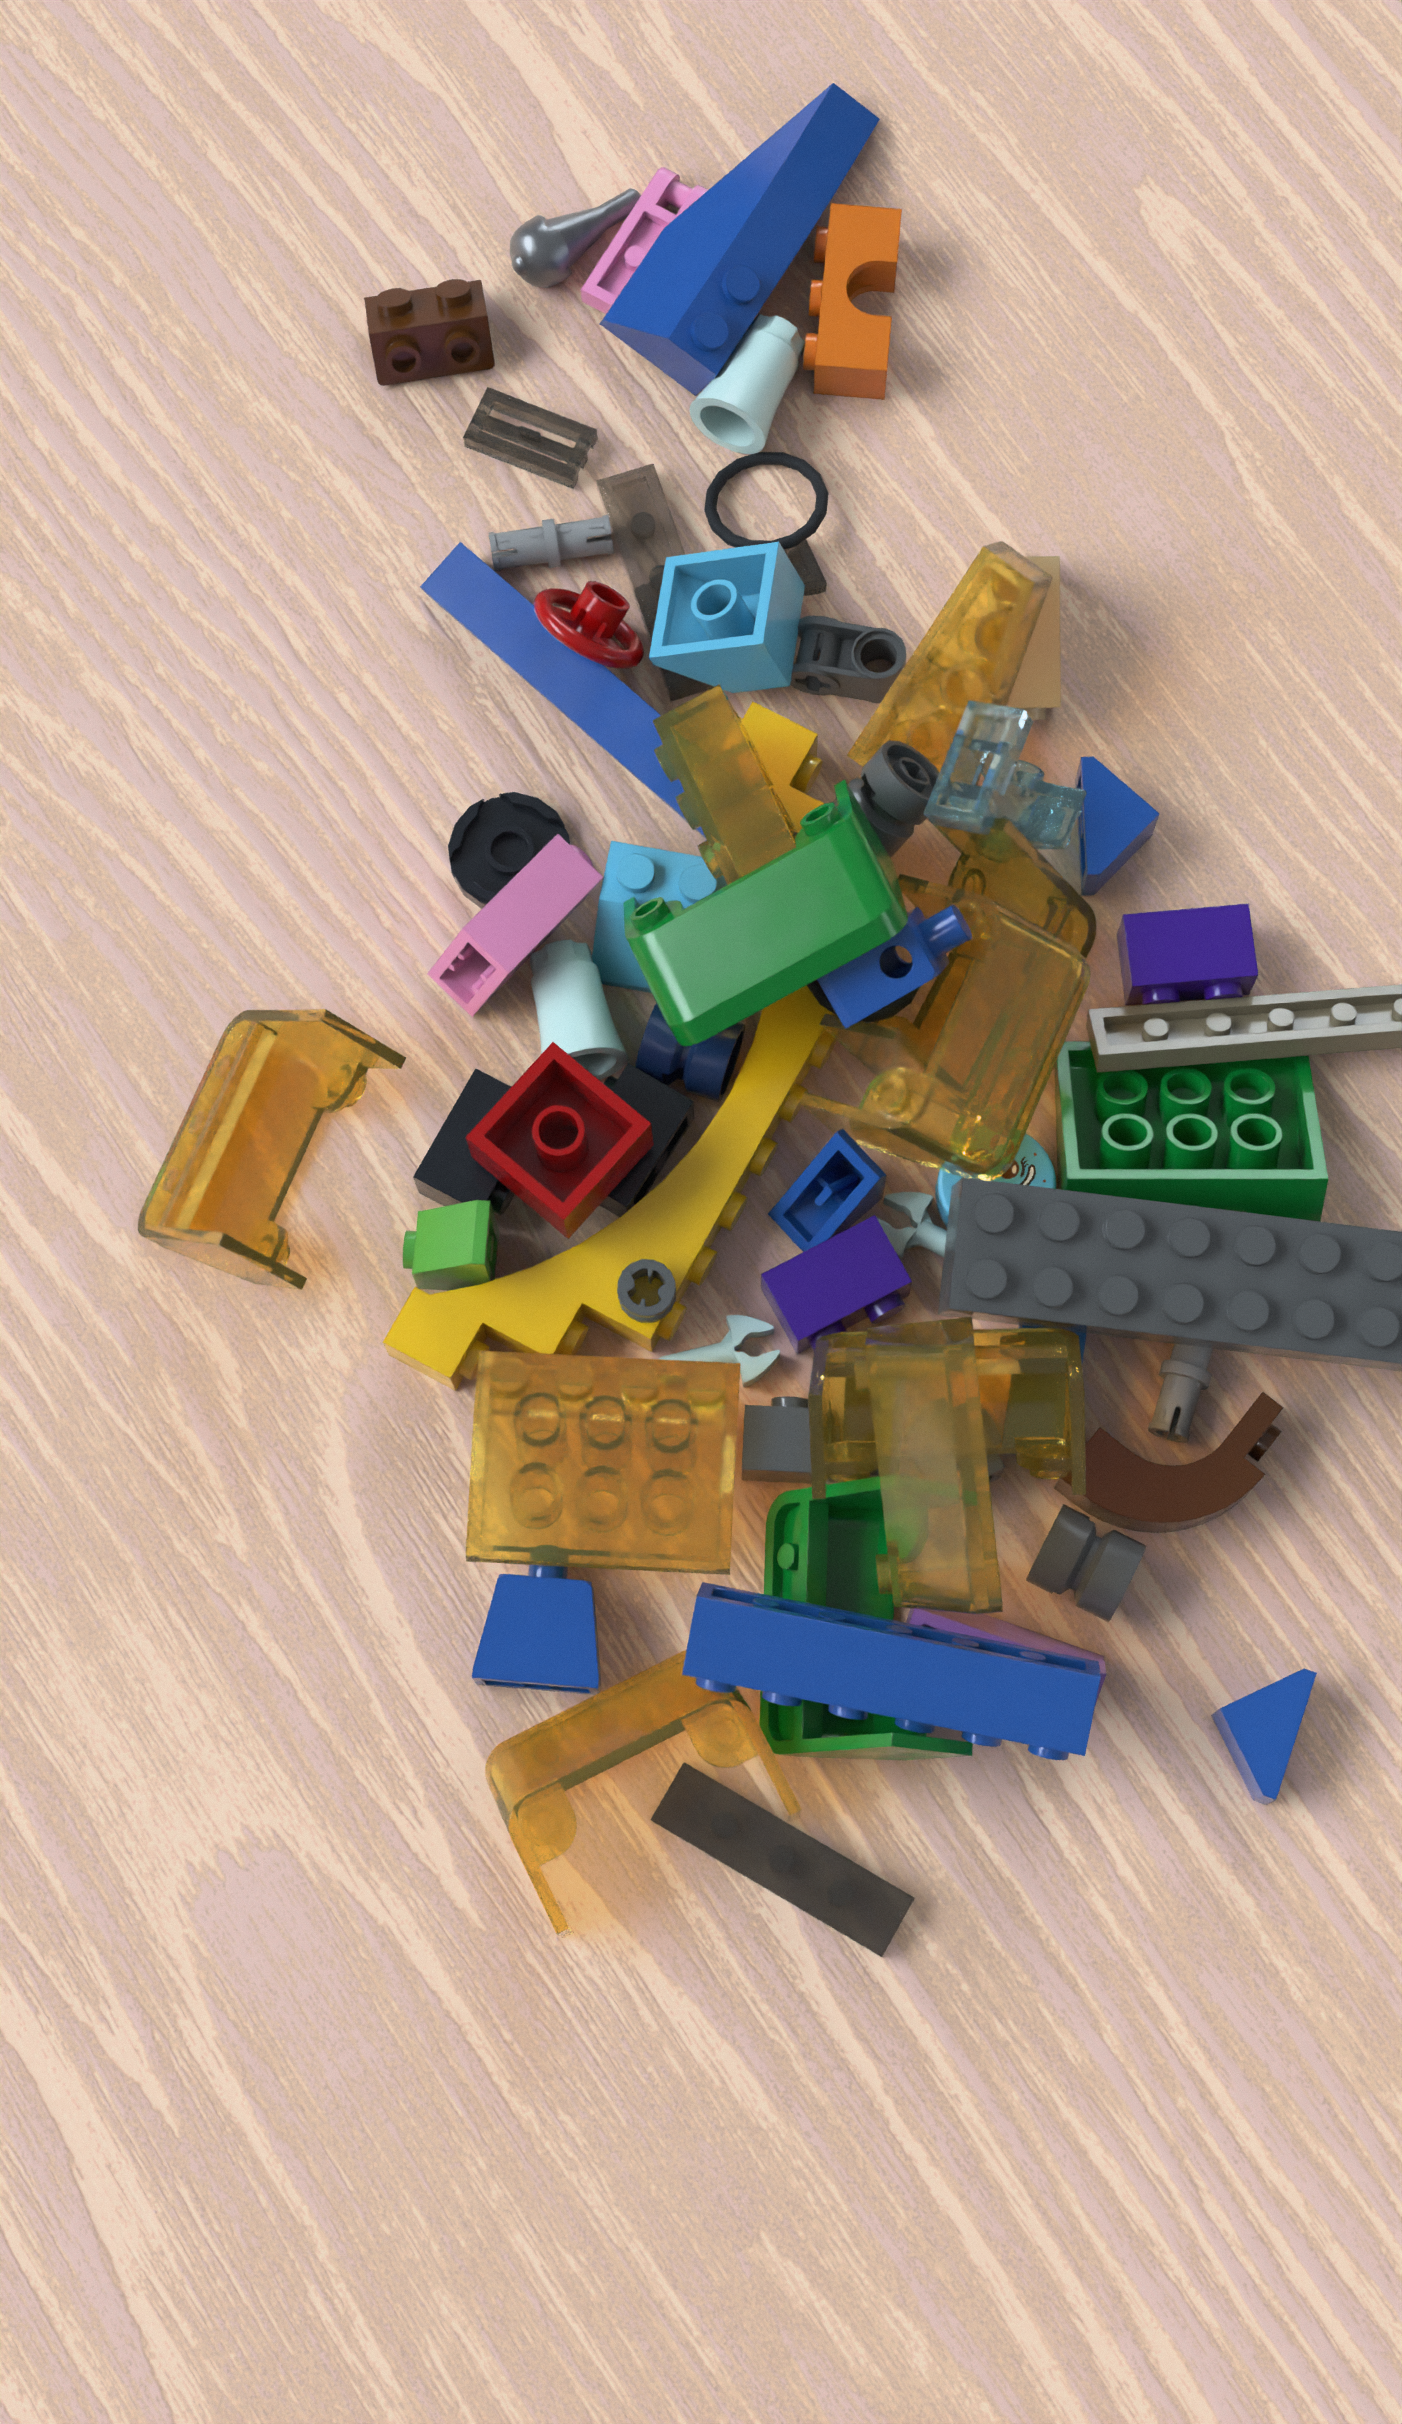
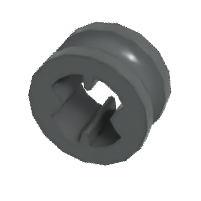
(627, 1289)

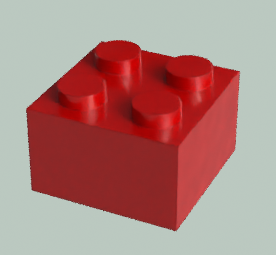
(560, 1140)

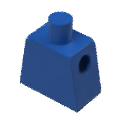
(883, 977)
(540, 1634)

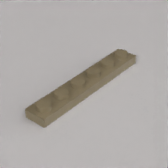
(1246, 1028)

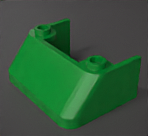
(770, 927)
(827, 1558)

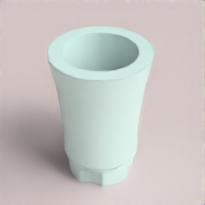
(746, 393)
(574, 1007)

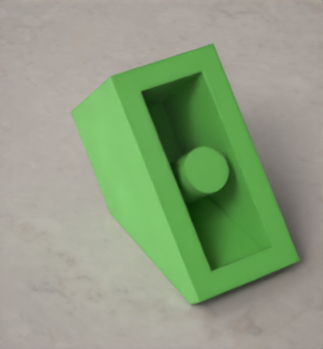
(453, 1246)

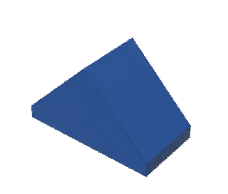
(1111, 824)
(830, 1193)
(1264, 1730)

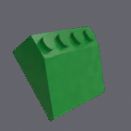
(1192, 1134)

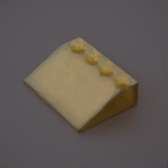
(603, 1462)

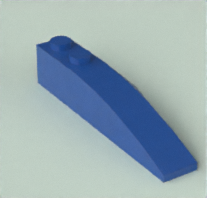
(735, 243)

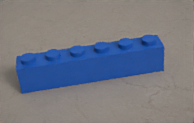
(892, 1670)

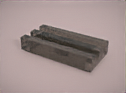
(522, 457)

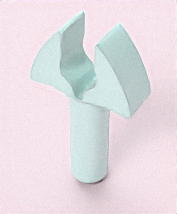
(924, 1231)
(740, 1329)

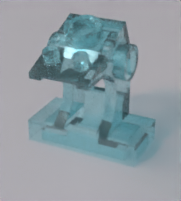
(1013, 789)

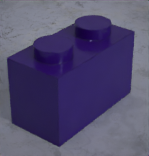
(1187, 954)
(837, 1285)

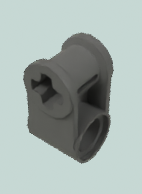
(842, 658)

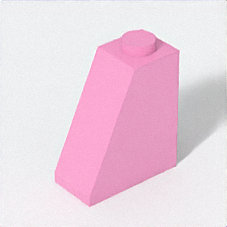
(515, 924)

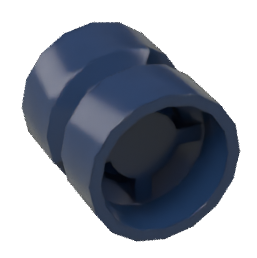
(702, 1066)

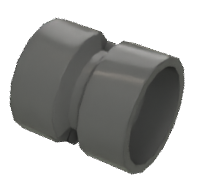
(894, 792)
(1086, 1563)

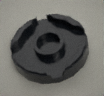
(498, 841)

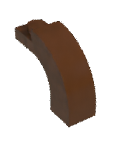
(1173, 1498)

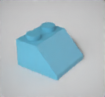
(729, 617)
(643, 875)

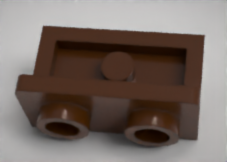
(429, 332)

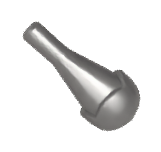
(548, 248)

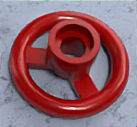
(591, 624)

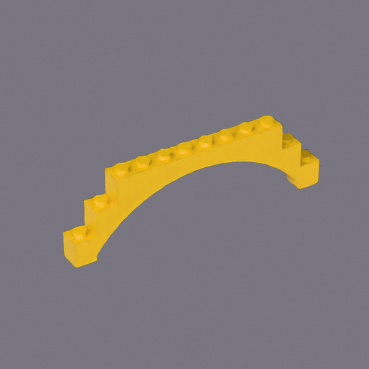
(683, 1214)

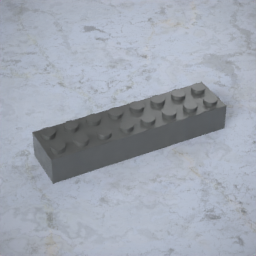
(1173, 1273)

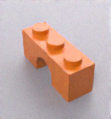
(858, 258)

